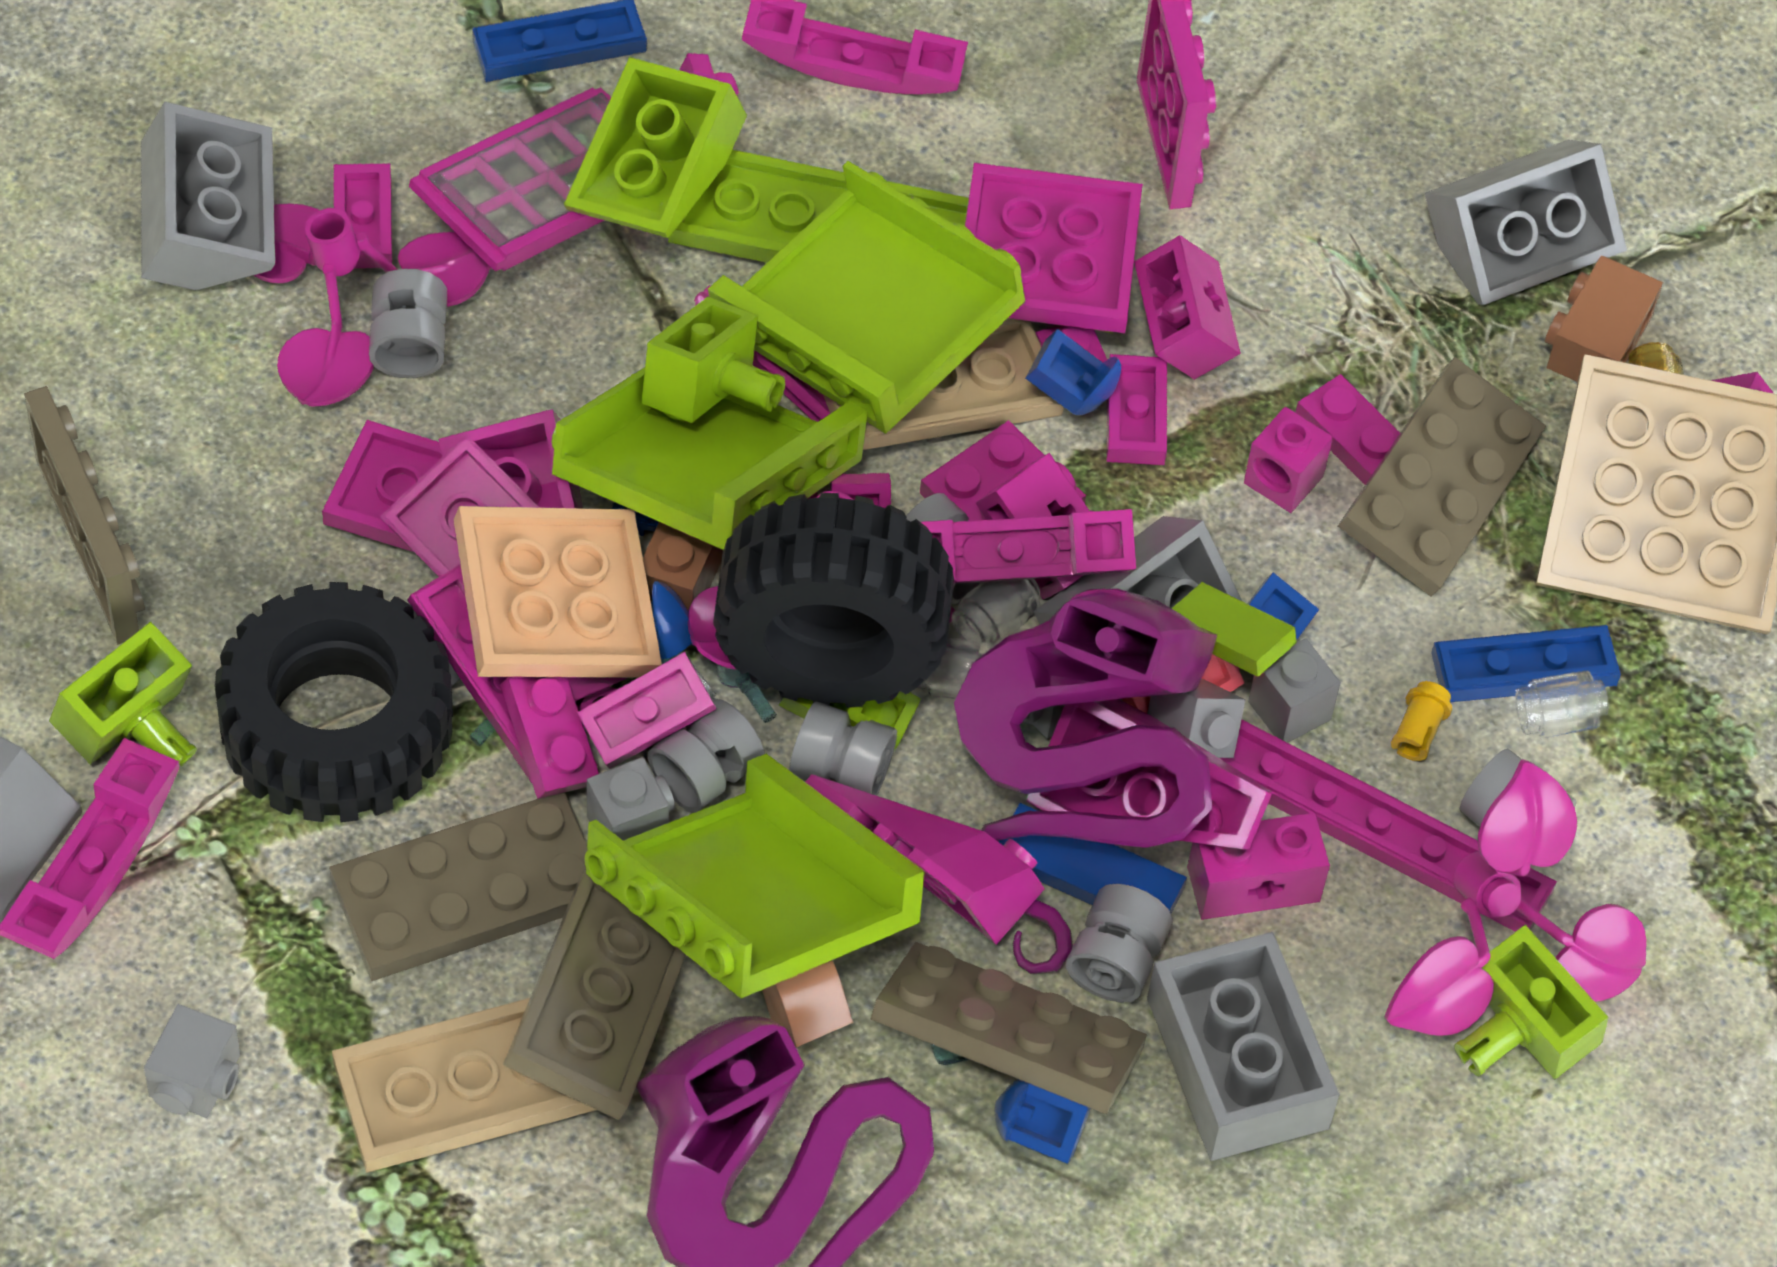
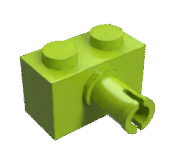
(705, 360)
(125, 698)
(1534, 1007)

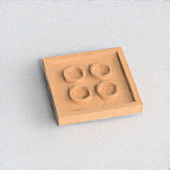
(556, 592)

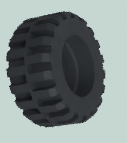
(834, 600)
(319, 637)

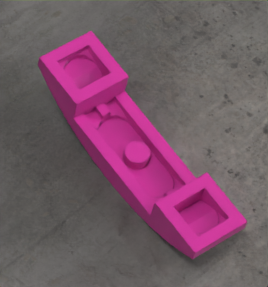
(852, 56)
(1038, 546)
(96, 854)

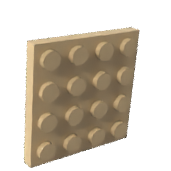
(1667, 496)

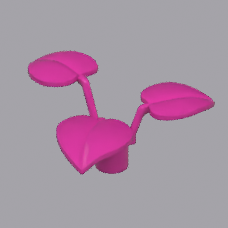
(333, 365)
(1523, 827)

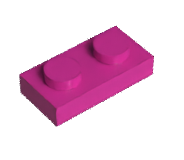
(366, 198)
(1138, 412)
(1357, 427)
(646, 710)
(549, 733)

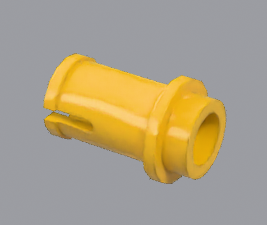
(1426, 709)

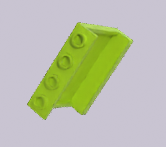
(877, 299)
(706, 471)
(761, 881)

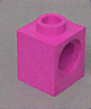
(1288, 459)

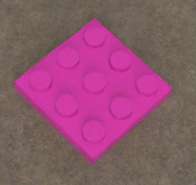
(1175, 97)
(1068, 238)

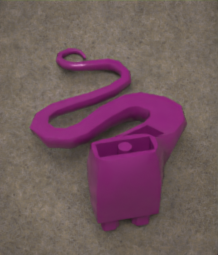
(1089, 651)
(712, 1114)

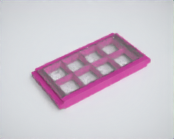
(513, 186)

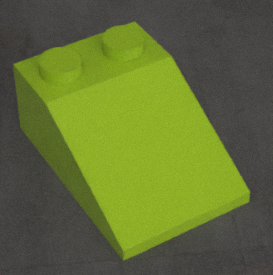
(656, 148)

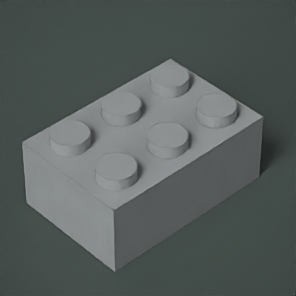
(1242, 1046)

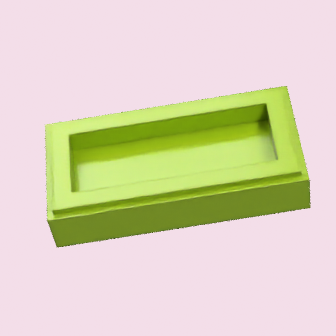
(1243, 632)

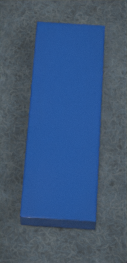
(559, 40)
(1503, 663)
(1087, 866)

